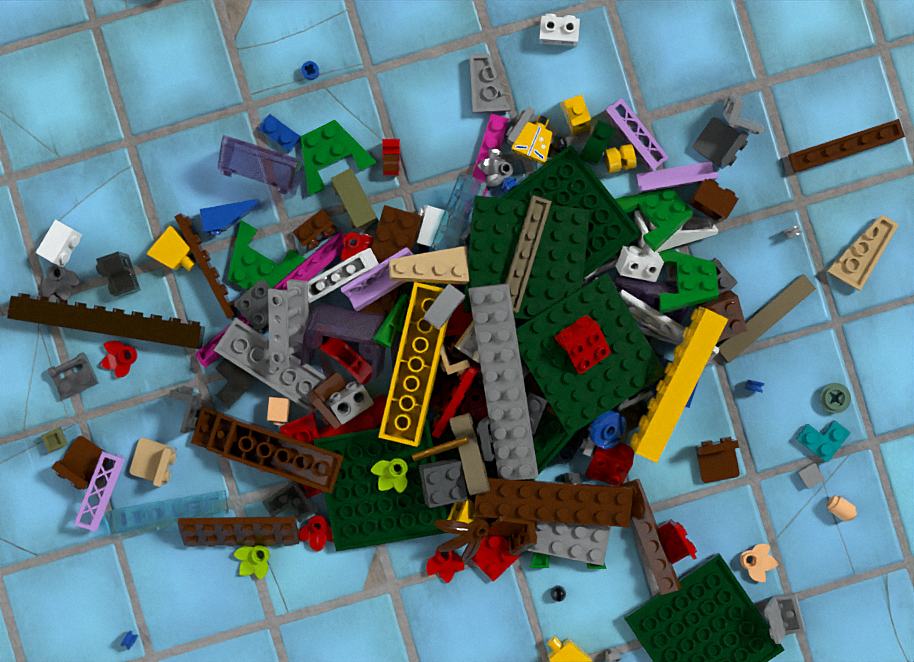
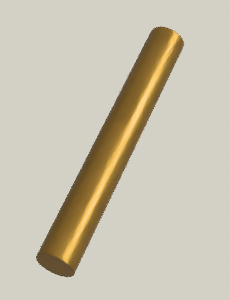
(440, 448)

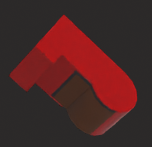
(391, 157)

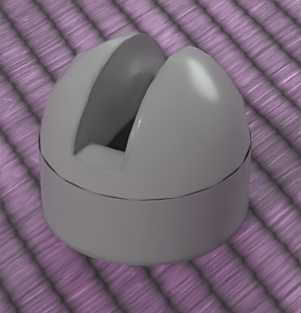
(612, 657)

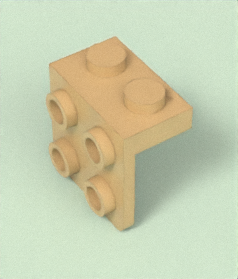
(448, 366)
(153, 461)

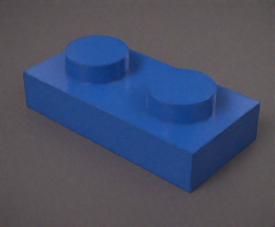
(279, 133)

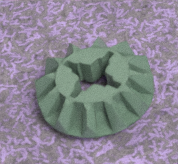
(844, 398)

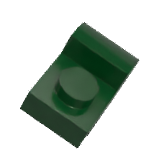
(597, 143)

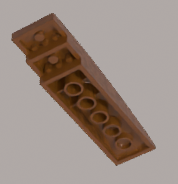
(267, 449)

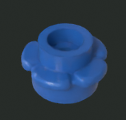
(508, 184)

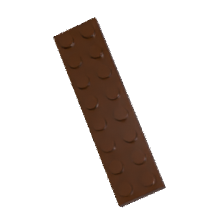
(556, 502)

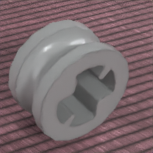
(792, 232)

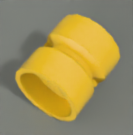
(620, 158)

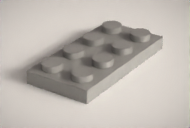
(572, 541)

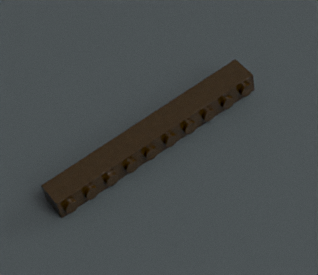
(106, 322)

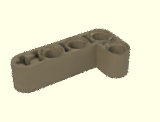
(470, 454)

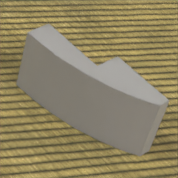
(443, 306)

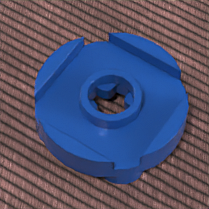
(599, 426)

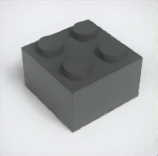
(443, 482)

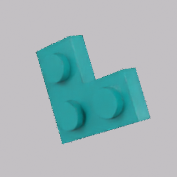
(823, 445)

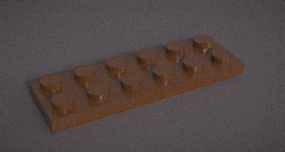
(394, 233)
(238, 531)

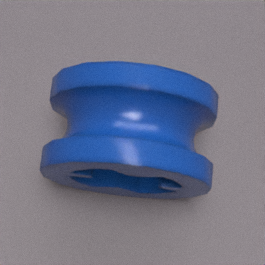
(305, 73)
(754, 386)
(129, 640)

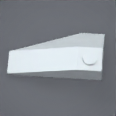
(692, 230)

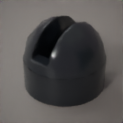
(556, 145)
(554, 593)

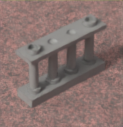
(287, 321)

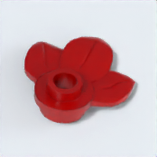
(362, 243)
(116, 358)
(316, 535)
(444, 565)

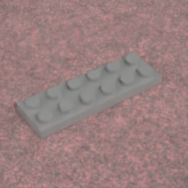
(251, 352)

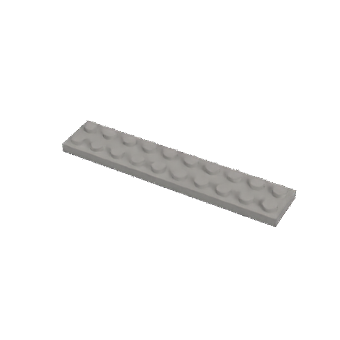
(503, 381)

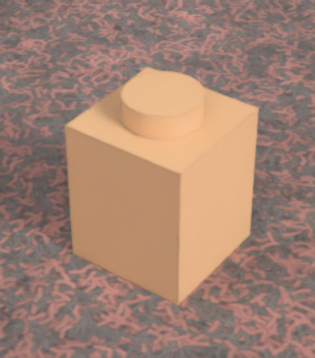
(278, 410)

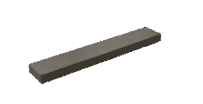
(527, 249)
(767, 317)

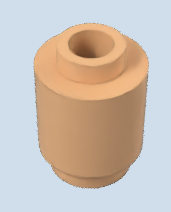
(841, 508)

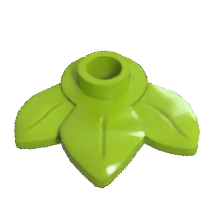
(390, 476)
(251, 562)

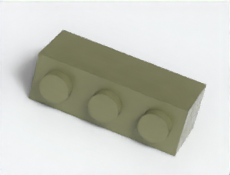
(354, 200)

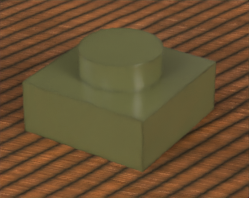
(54, 440)

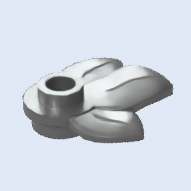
(494, 167)
(62, 284)

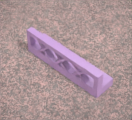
(631, 137)
(675, 177)
(374, 288)
(106, 491)

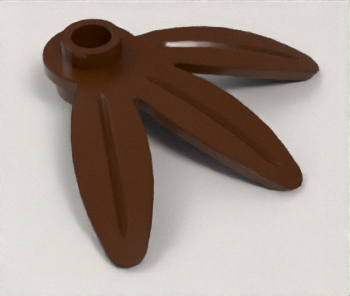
(470, 535)

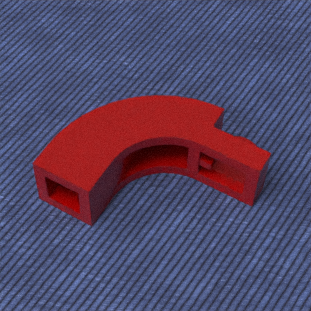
(348, 358)

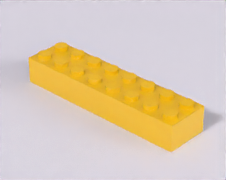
(413, 370)
(678, 383)

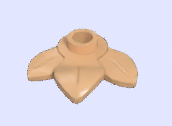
(760, 562)

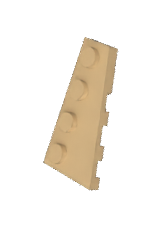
(861, 257)
(440, 266)

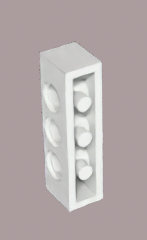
(341, 274)

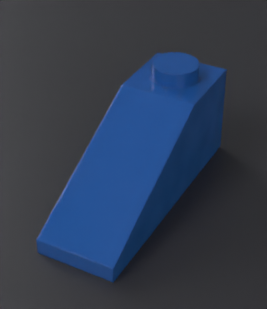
(225, 216)

